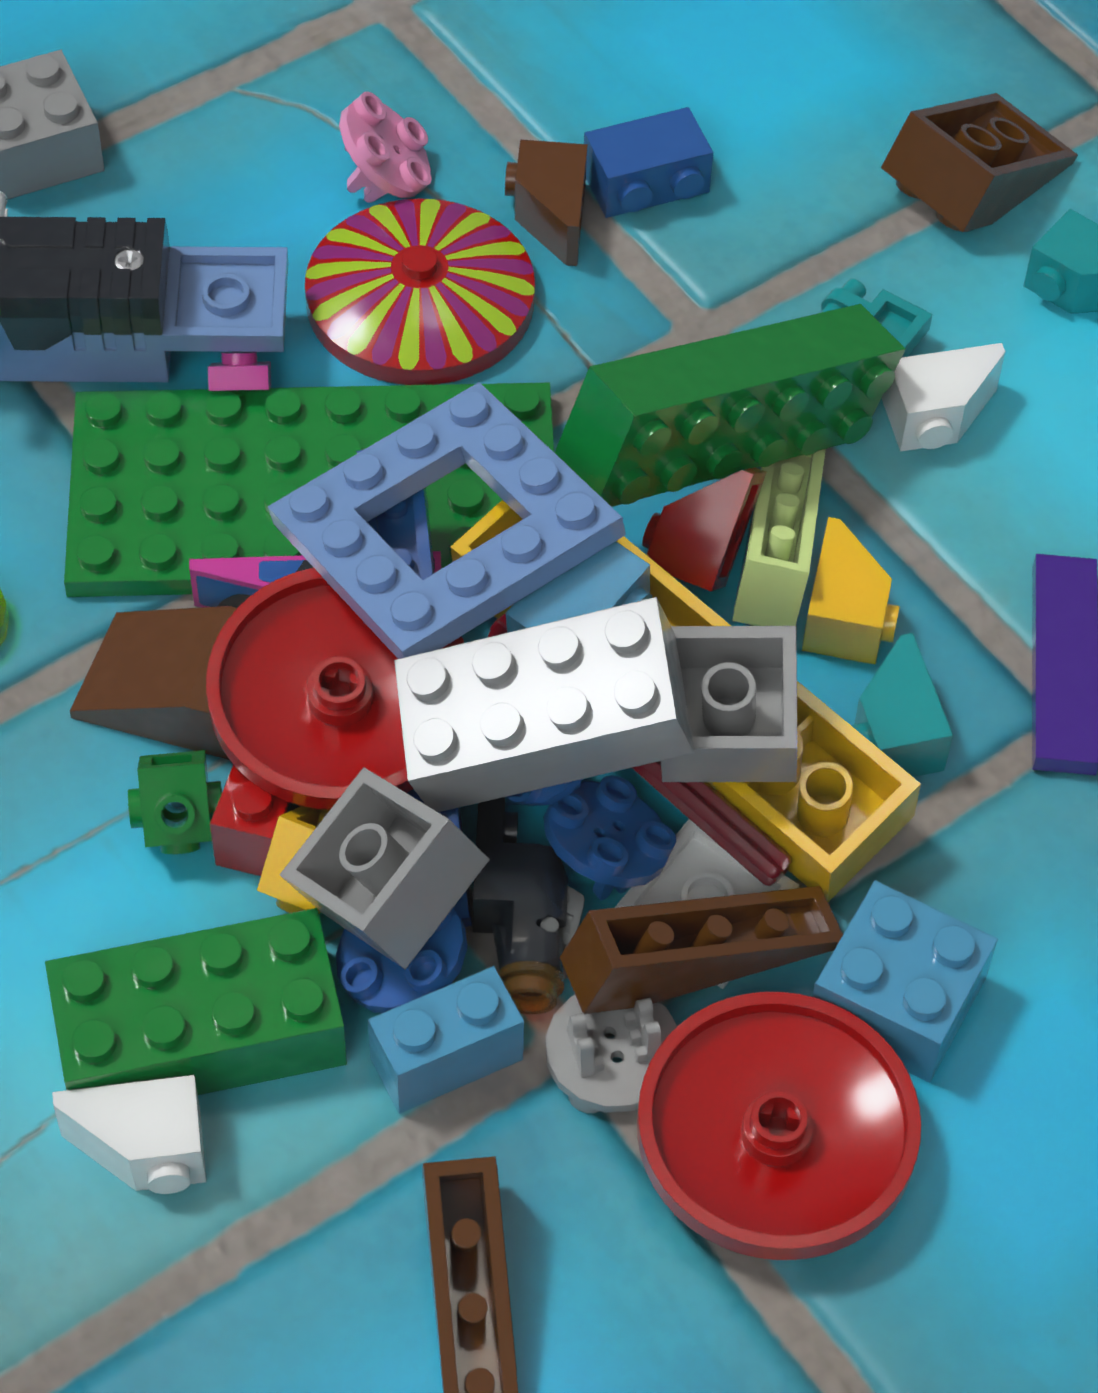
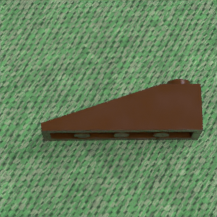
(693, 944)
(469, 1276)

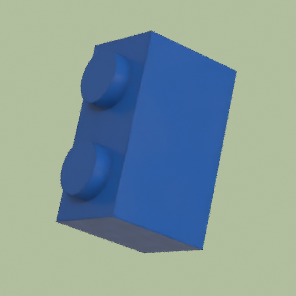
(648, 162)

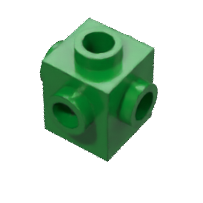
(169, 779)

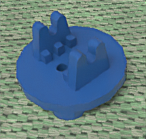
(609, 835)
(384, 985)

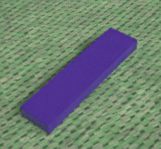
(1065, 664)

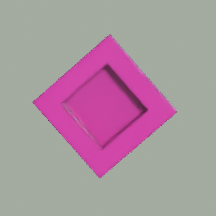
(239, 372)

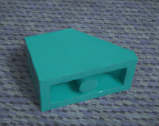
(1066, 264)
(904, 712)

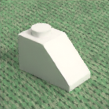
(941, 394)
(138, 1131)

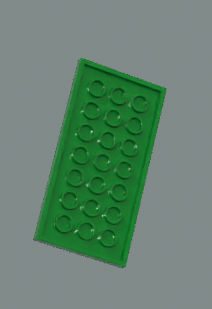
(197, 468)

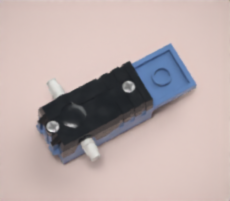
(119, 298)

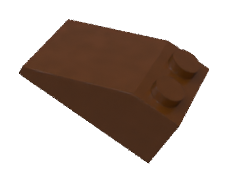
(974, 159)
(154, 677)

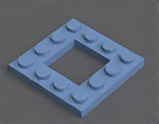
(411, 615)

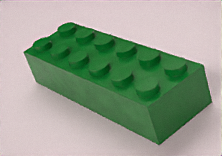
(728, 403)

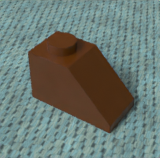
(550, 194)

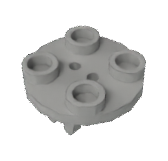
(582, 1056)

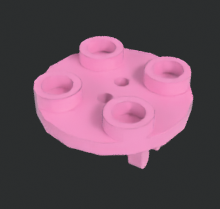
(384, 149)

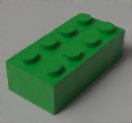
(204, 1003)

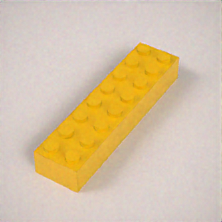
(846, 788)

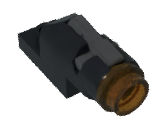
(526, 906)

